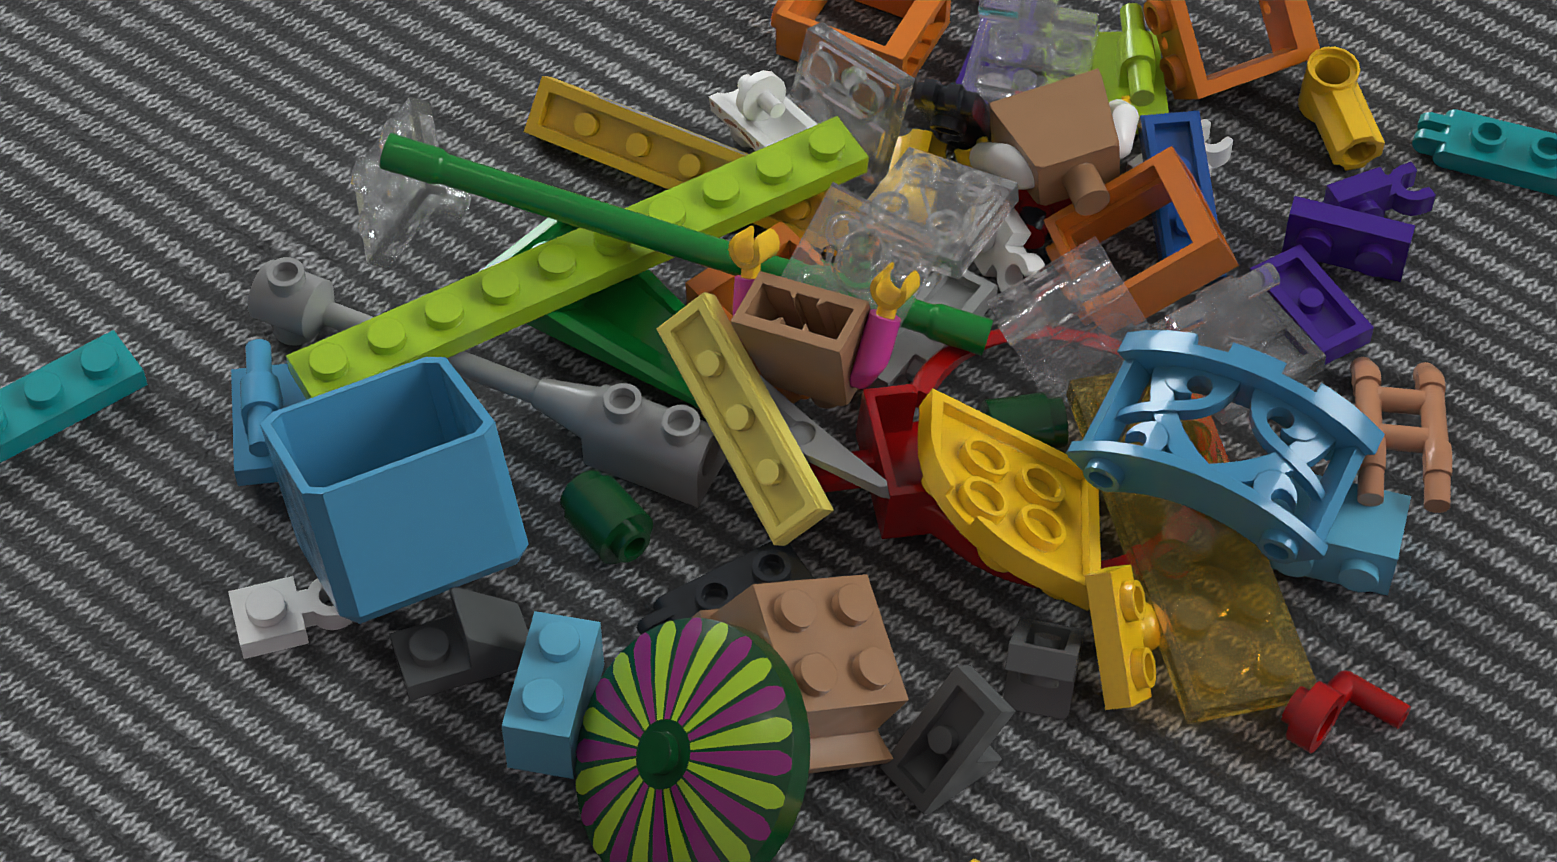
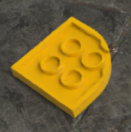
(1011, 497)

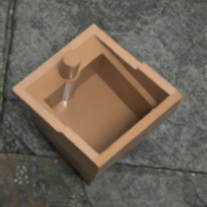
(838, 655)

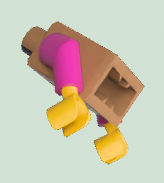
(811, 335)

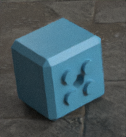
(396, 488)

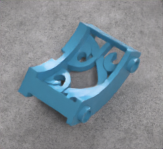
(1173, 469)

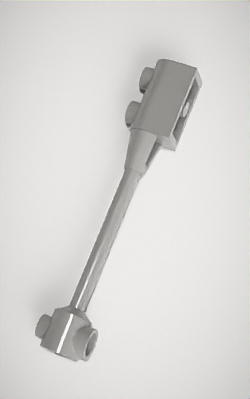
(617, 427)

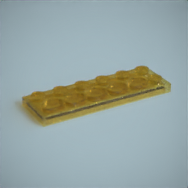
(1210, 587)

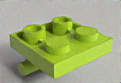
(1131, 63)

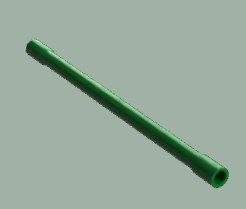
(436, 166)

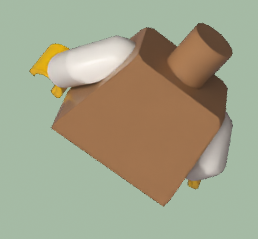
(1058, 141)

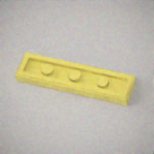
(744, 419)

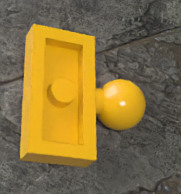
(1123, 635)

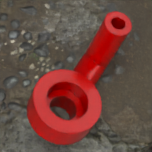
(1316, 710)

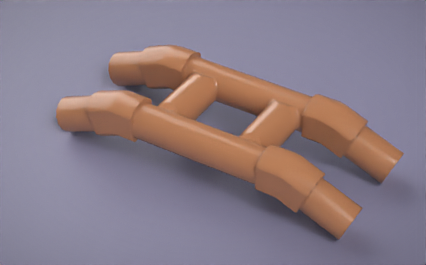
(1429, 439)

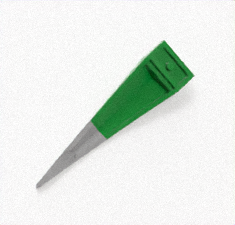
(621, 331)

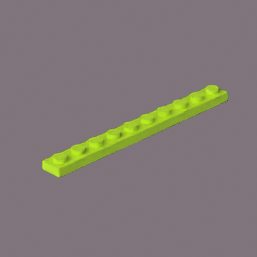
(579, 262)

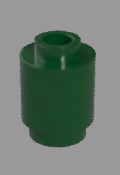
(1033, 415)
(606, 517)

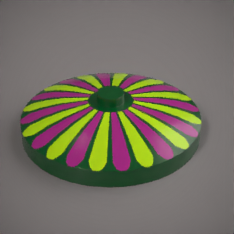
(693, 748)

